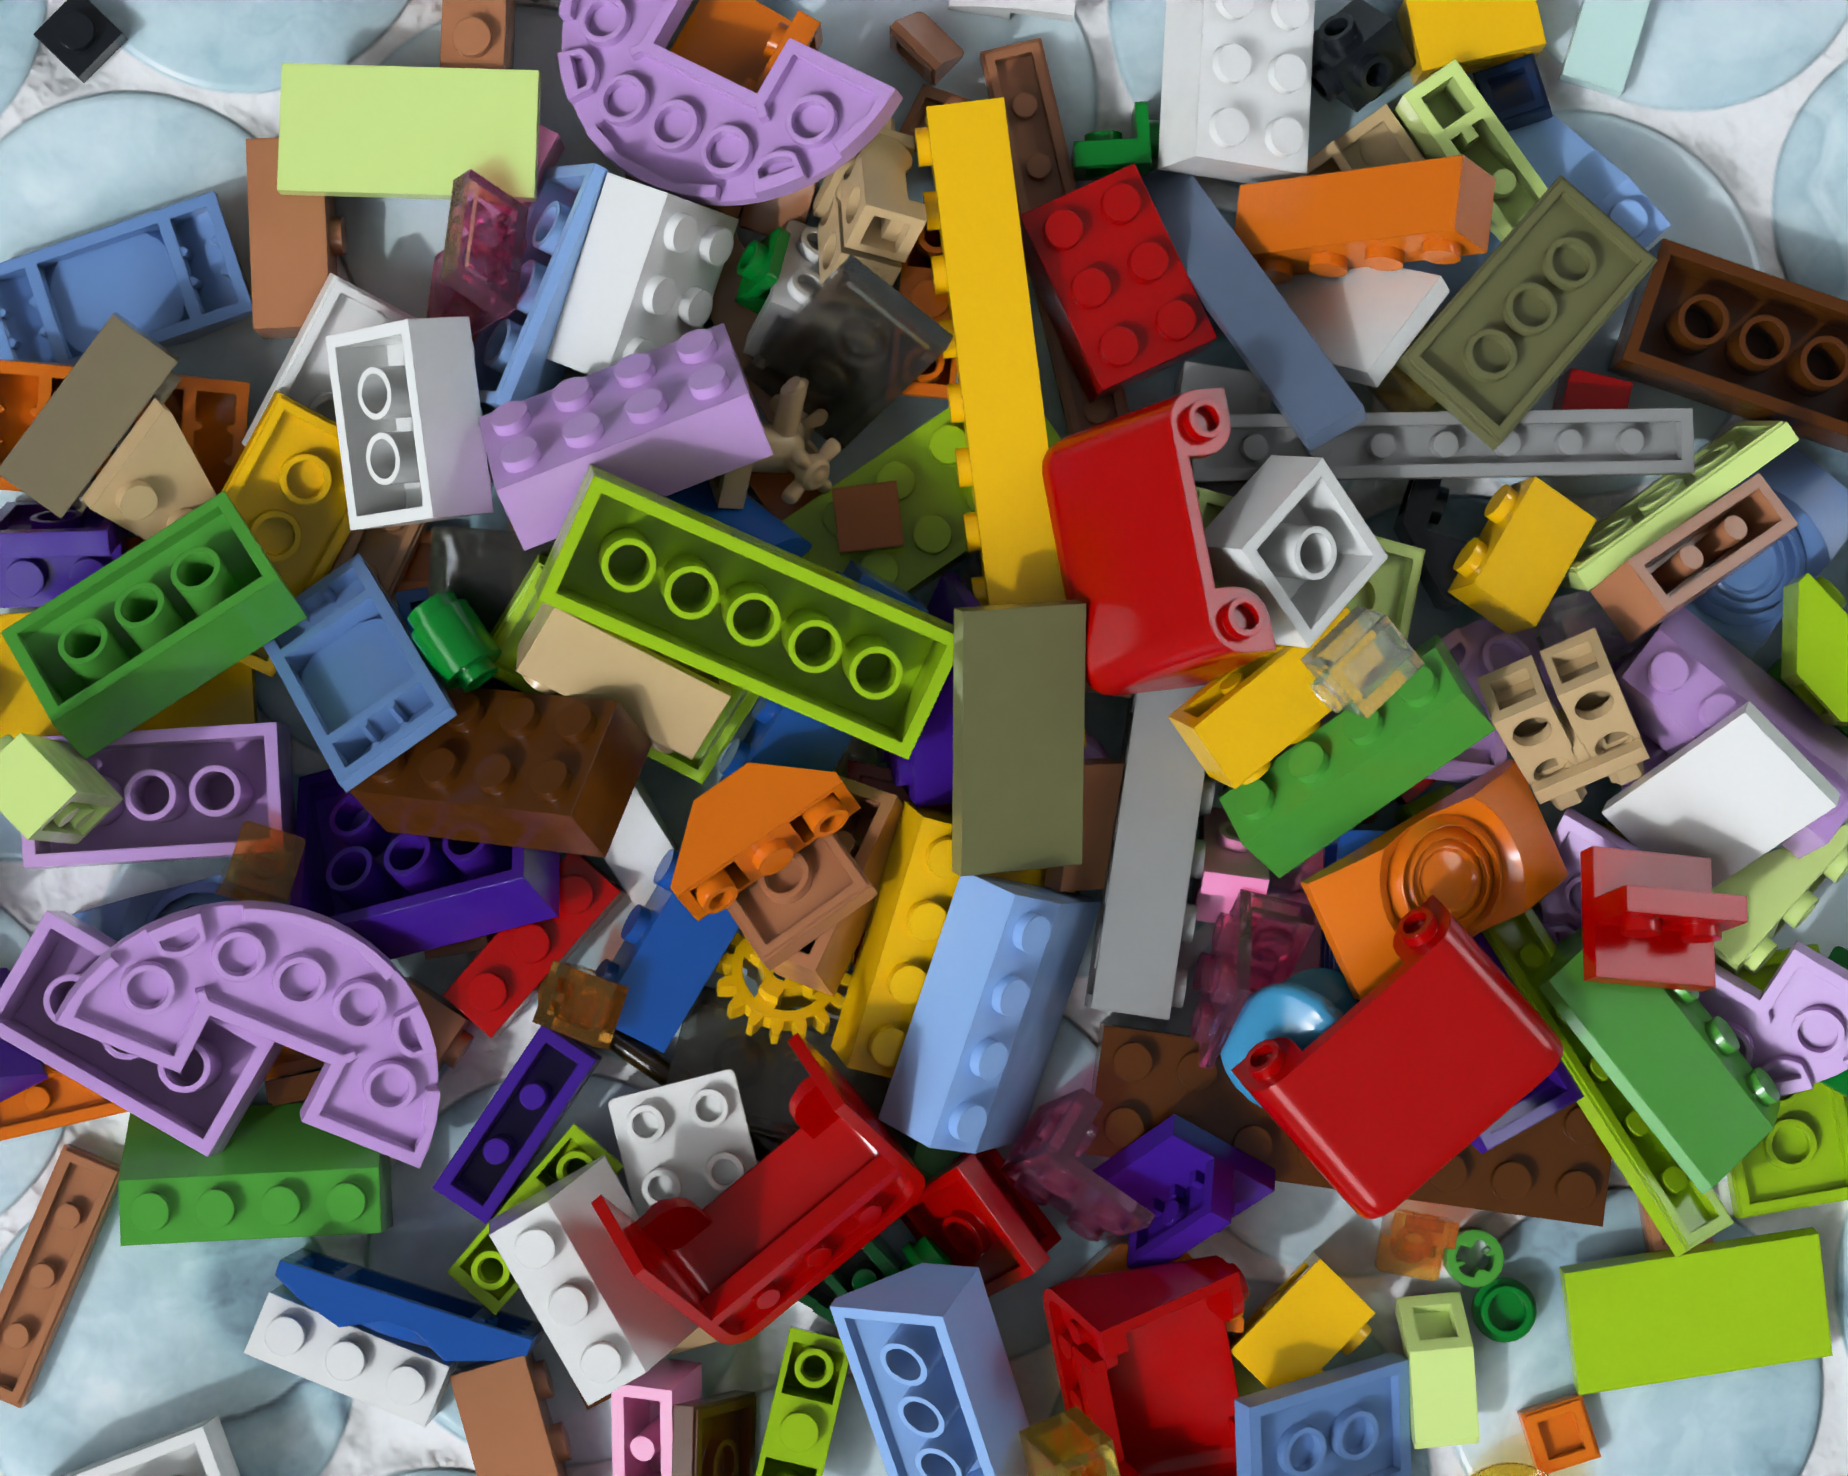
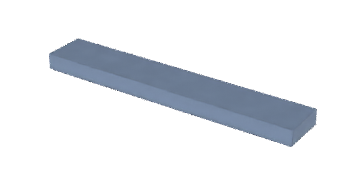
(1254, 313)

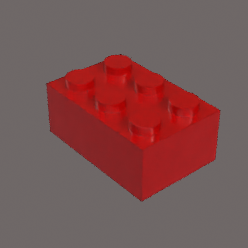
(1113, 283)

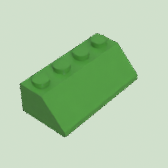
(152, 626)
(1357, 764)
(1669, 1064)
(265, 1184)

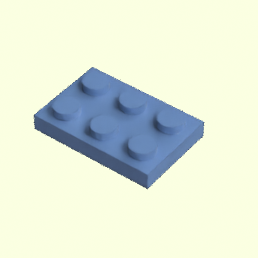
(1329, 1423)

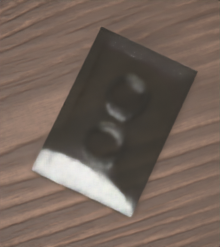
(854, 346)

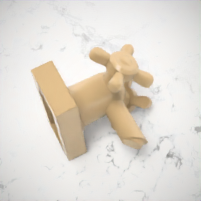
(791, 450)

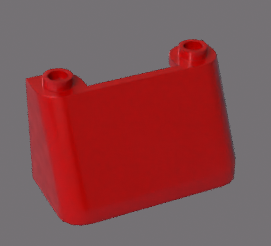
(1140, 553)
(1407, 1067)
(1153, 1362)

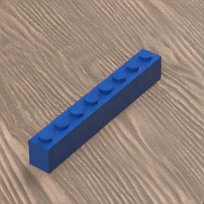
(664, 947)

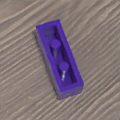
(517, 1123)

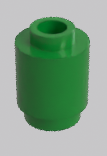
(454, 641)

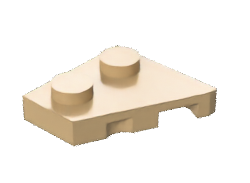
(150, 477)

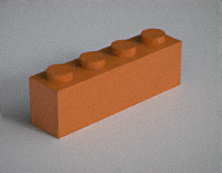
(1367, 218)

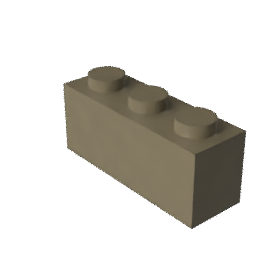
(90, 415)

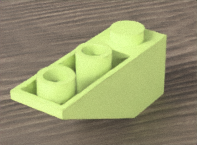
(1777, 893)

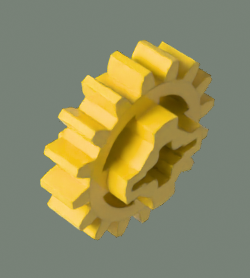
(774, 995)

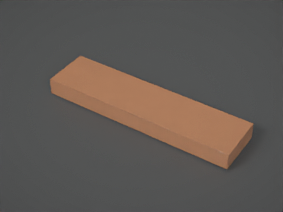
(51, 1265)

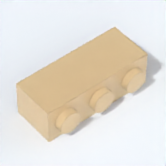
(662, 695)

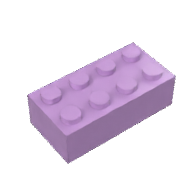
(649, 419)
(182, 795)
(192, 1106)

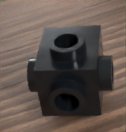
(1357, 55)

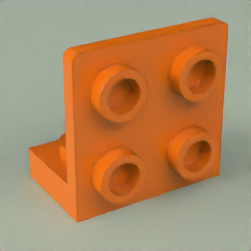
(742, 38)

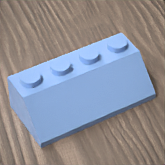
(515, 349)
(933, 1373)

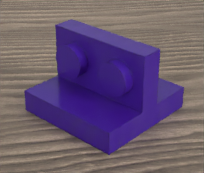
(51, 554)
(1189, 1185)

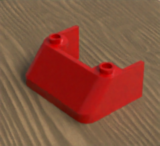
(779, 1222)

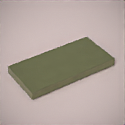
(1526, 312)
(1018, 736)

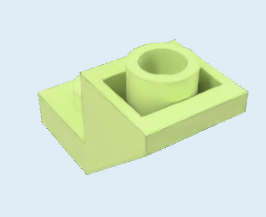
(1440, 1369)

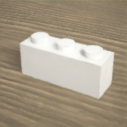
(350, 1359)

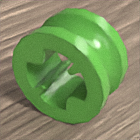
(1477, 1276)

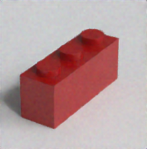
(518, 959)

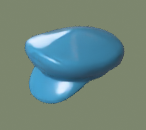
(1293, 1009)

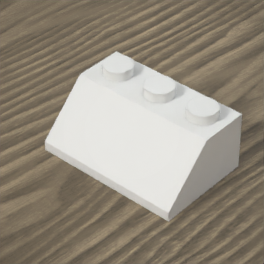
(581, 1287)

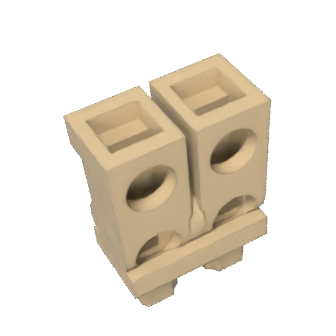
(868, 208)
(1570, 745)

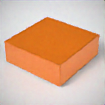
(1559, 1433)

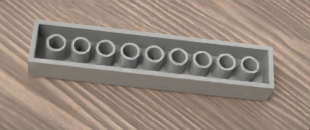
(1158, 814)

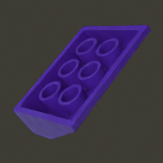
(412, 888)

